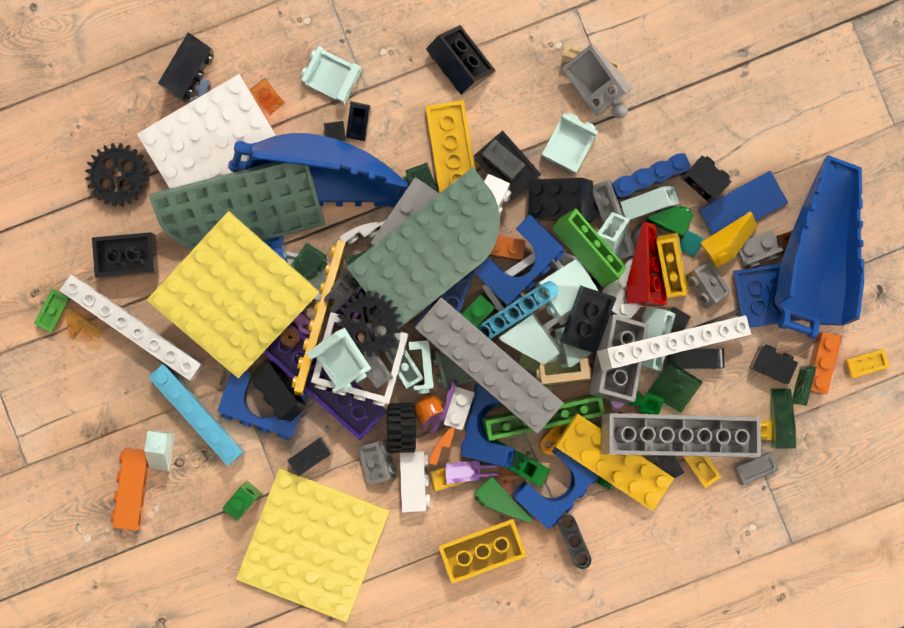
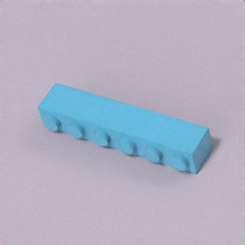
(196, 414)

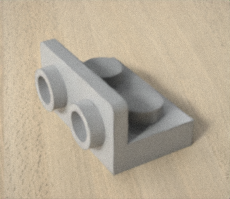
(759, 248)
(707, 284)
(377, 462)

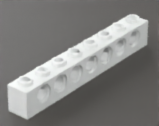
(132, 327)
(673, 343)

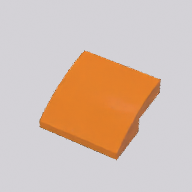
(445, 441)

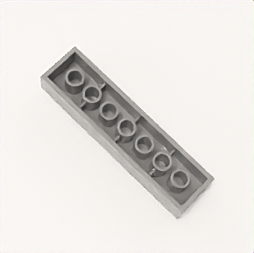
(489, 365)
(680, 435)

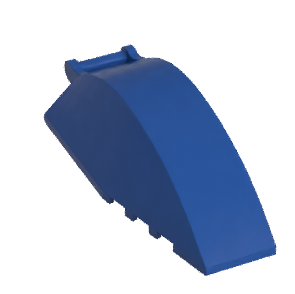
(337, 168)

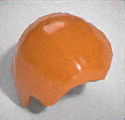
(427, 407)

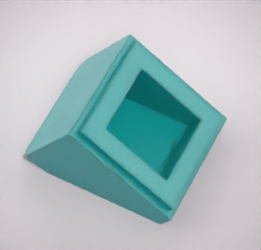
(690, 243)

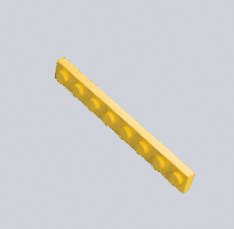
(316, 325)

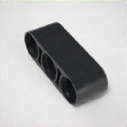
(699, 359)
(580, 548)

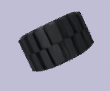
(401, 428)

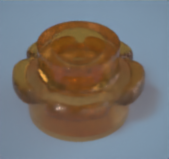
(285, 337)

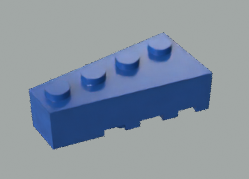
(454, 296)

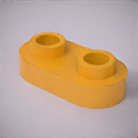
(551, 435)

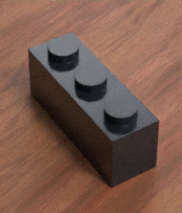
(277, 391)

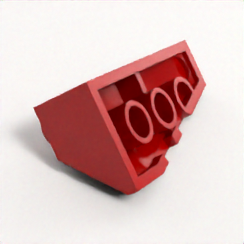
(644, 280)

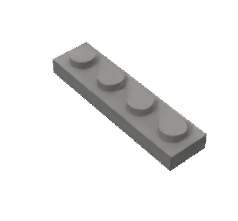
(608, 203)

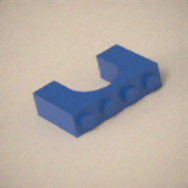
(546, 250)
(235, 406)
(475, 443)
(551, 509)

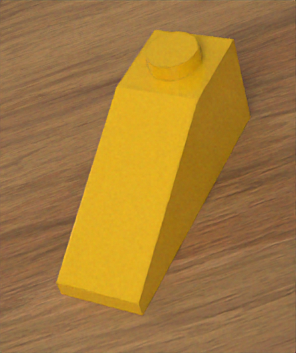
(728, 241)

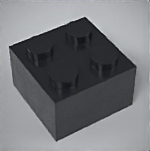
(706, 179)

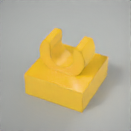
(766, 429)

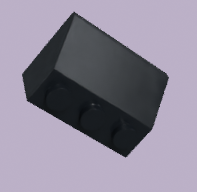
(460, 59)
(186, 67)

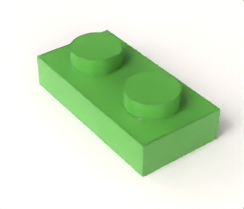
(52, 310)

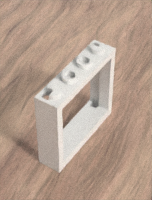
(514, 271)
(361, 394)

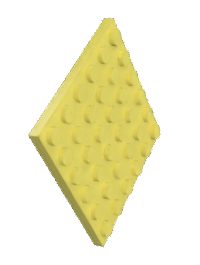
(233, 294)
(313, 544)

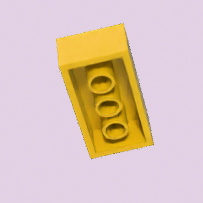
(482, 551)

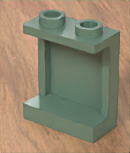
(449, 370)

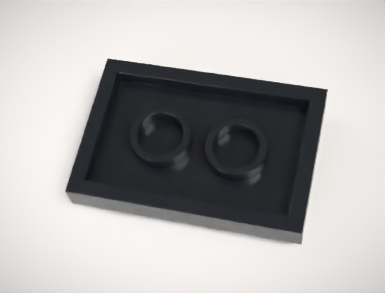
(521, 181)
(588, 319)

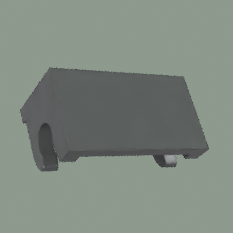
(503, 160)
(342, 290)

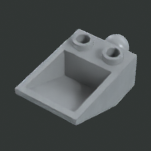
(593, 78)

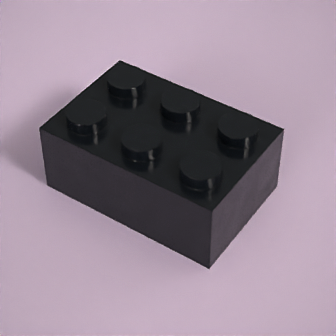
(556, 197)
(125, 255)

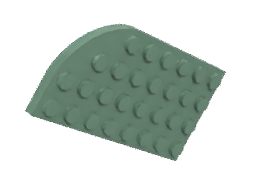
(265, 198)
(432, 247)

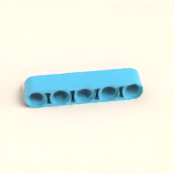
(523, 307)

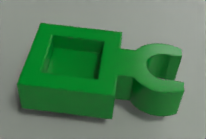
(649, 403)

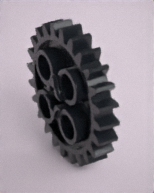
(99, 173)
(386, 318)

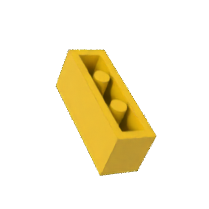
(672, 265)

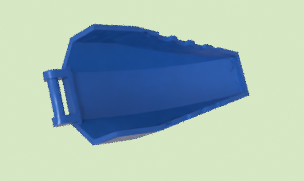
(823, 260)

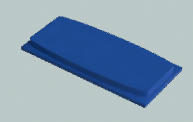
(758, 196)

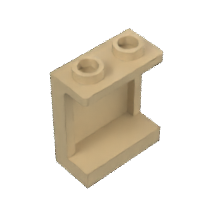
(565, 378)

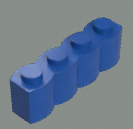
(656, 174)

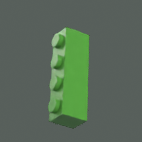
(589, 248)

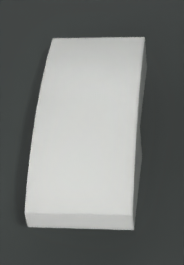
(366, 230)

